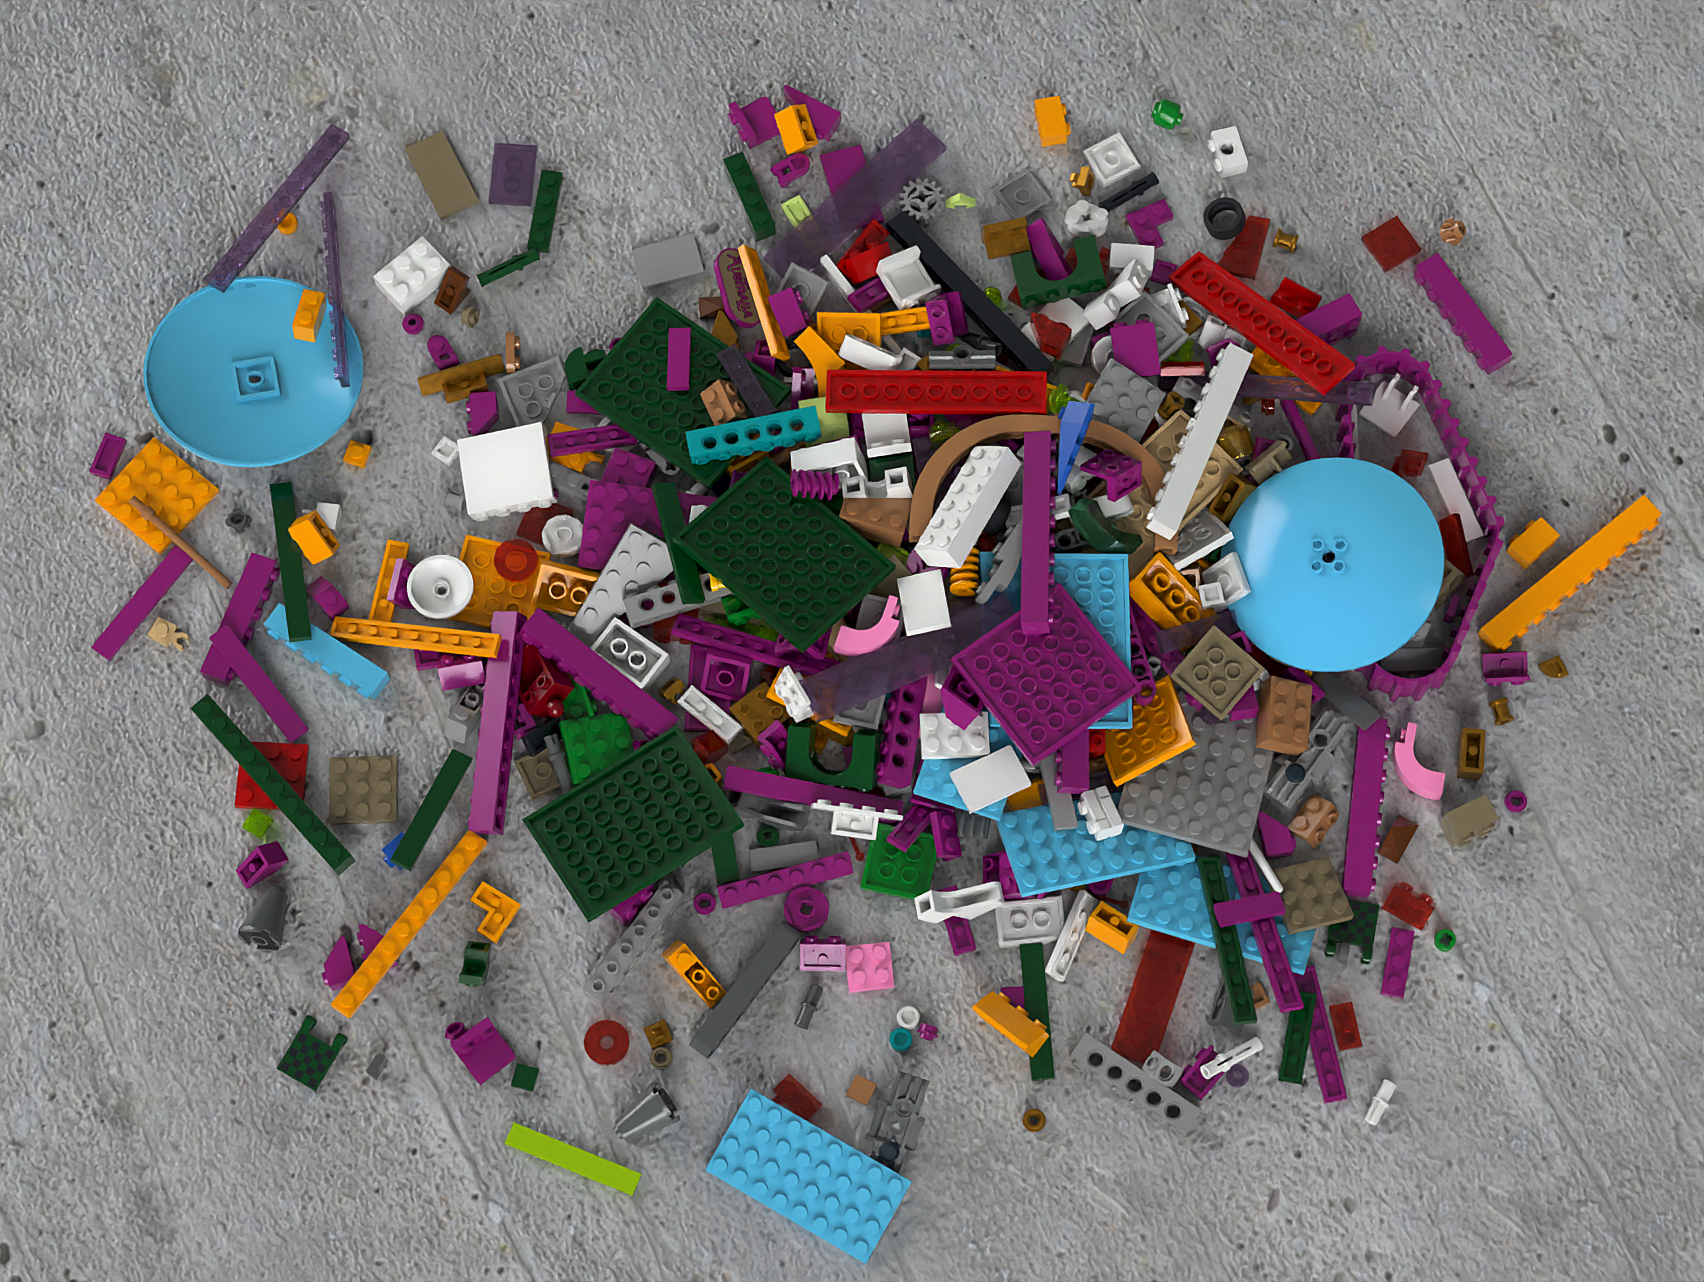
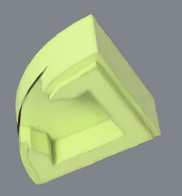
(960, 200)

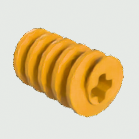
(963, 578)

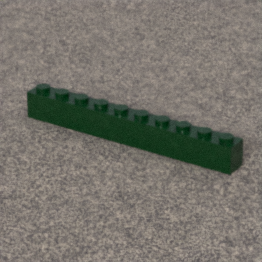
(273, 784)

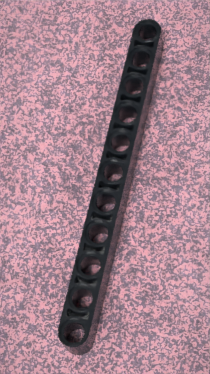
(976, 302)

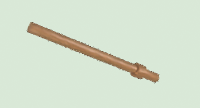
(149, 515)

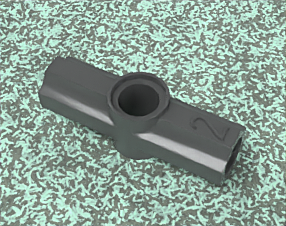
(962, 359)

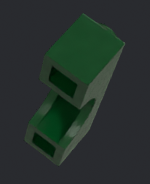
(751, 198)

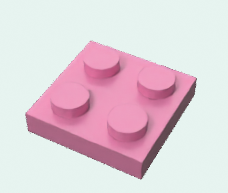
(869, 967)

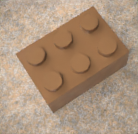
(1283, 716)

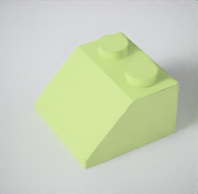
(832, 425)

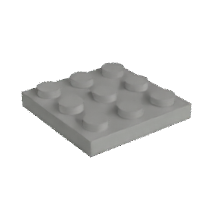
(1124, 400)

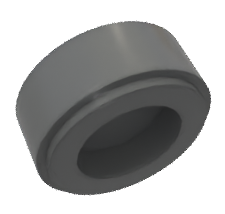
(1344, 952)

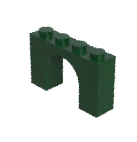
(1085, 279)
(805, 766)

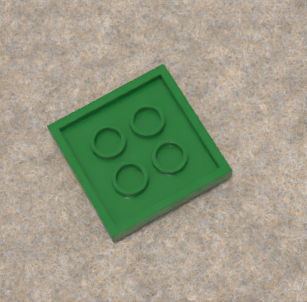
(594, 744)
(897, 872)

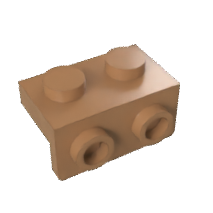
(723, 403)
(1314, 820)

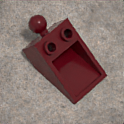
(542, 684)

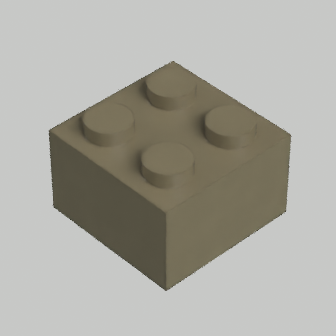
(1469, 821)

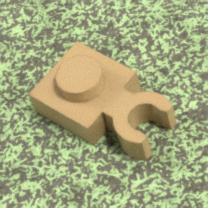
(166, 632)

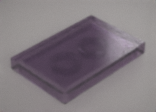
(513, 174)

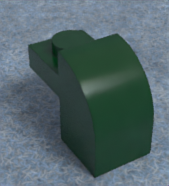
(578, 364)
(475, 964)

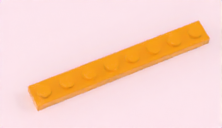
(416, 637)

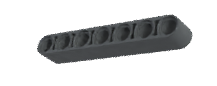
(745, 989)

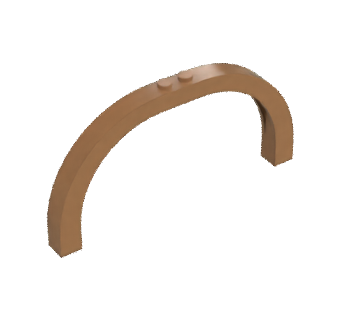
(1013, 427)

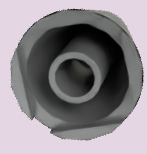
(266, 921)
(646, 1114)

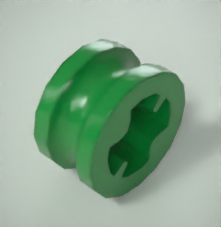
(1448, 933)

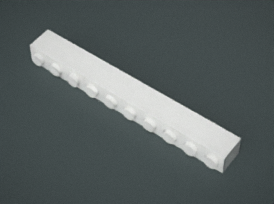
(1199, 441)

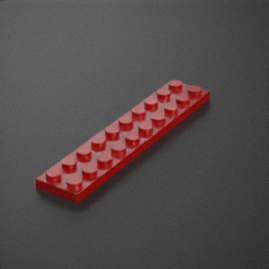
(1262, 323)
(936, 392)

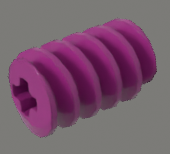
(814, 483)

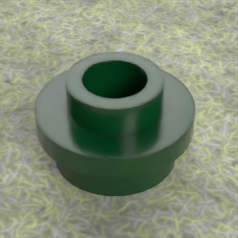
(764, 842)

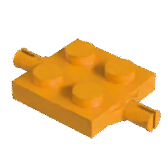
(573, 461)

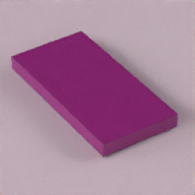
(841, 166)
(696, 670)

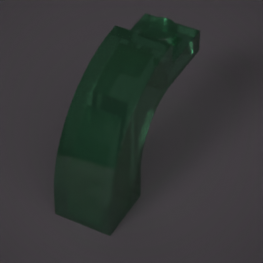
(1099, 531)

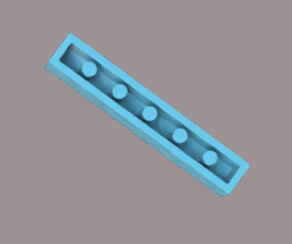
(331, 655)

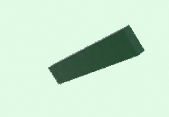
(672, 523)
(431, 810)
(1037, 1006)

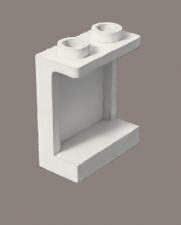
(907, 279)

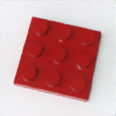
(288, 760)

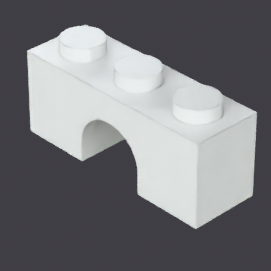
(895, 485)

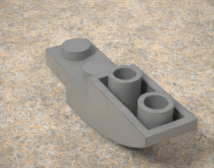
(1005, 563)

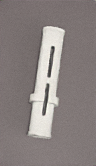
(1211, 1068)

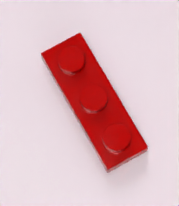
(873, 232)

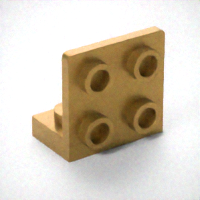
(758, 712)

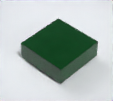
(525, 1077)

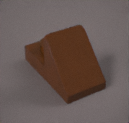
(452, 290)

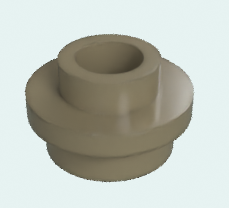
(470, 316)
(661, 1051)

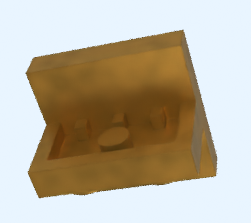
(1005, 238)

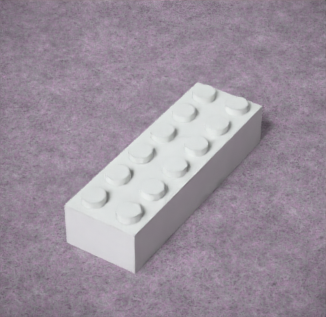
(967, 506)

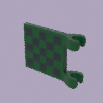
(1357, 931)
(309, 1057)

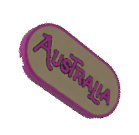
(735, 289)

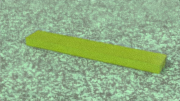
(573, 1159)

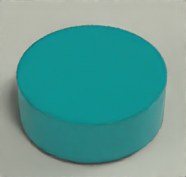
(900, 1039)

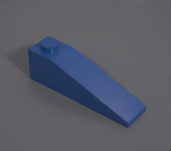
(1073, 427)

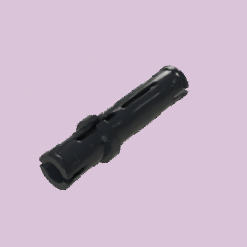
(1136, 188)

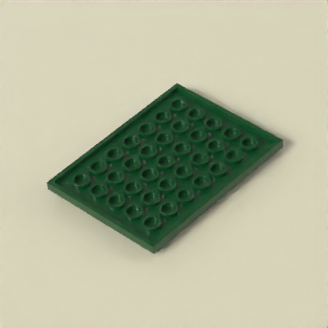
(634, 395)
(784, 554)
(633, 823)

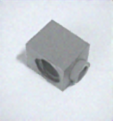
(1162, 1069)

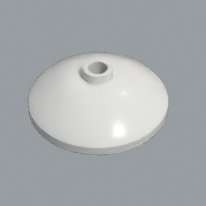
(437, 574)

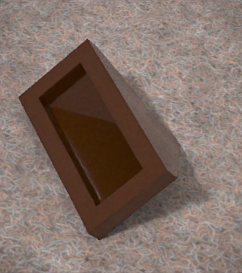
(710, 306)
(1398, 839)

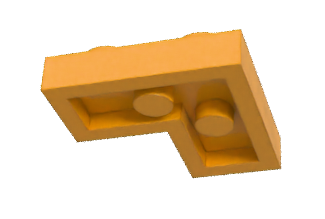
(500, 911)

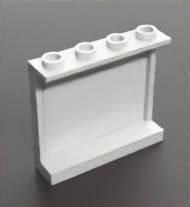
(506, 471)

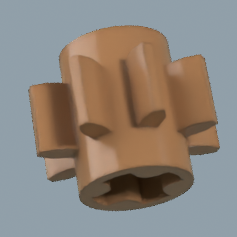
(1452, 231)

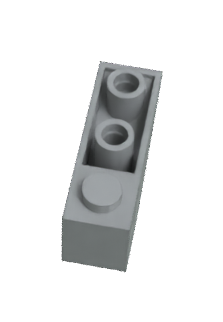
(465, 714)

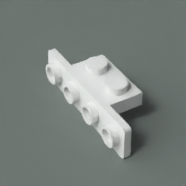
(855, 822)

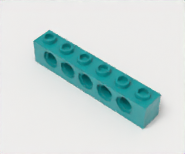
(741, 430)

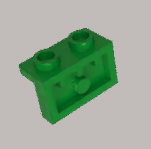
(737, 611)
(577, 703)

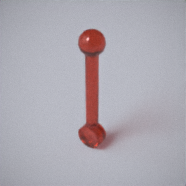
(859, 855)
(1123, 903)

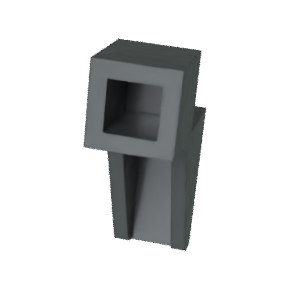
(770, 811)

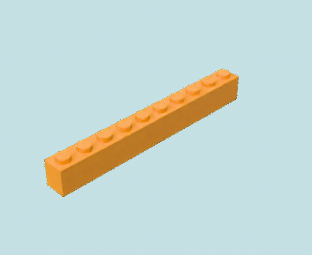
(1569, 574)

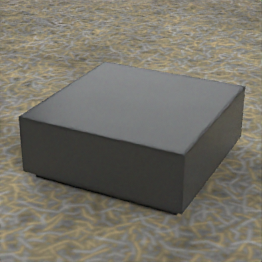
(377, 1066)

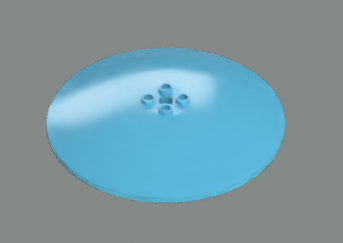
(212, 348)
(1364, 600)

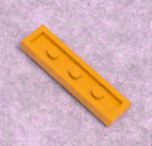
(381, 608)

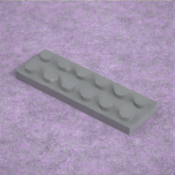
(869, 713)

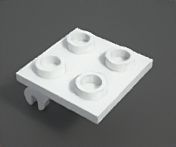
(1390, 407)

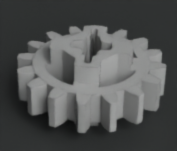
(926, 192)

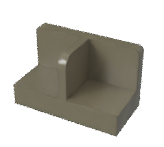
(1269, 462)

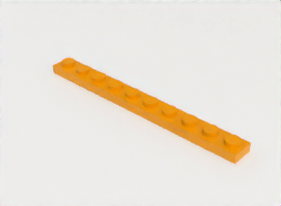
(409, 924)

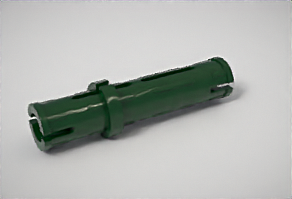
(508, 267)

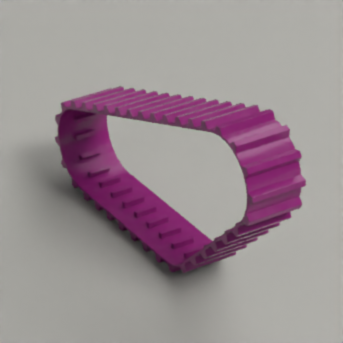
(1417, 374)

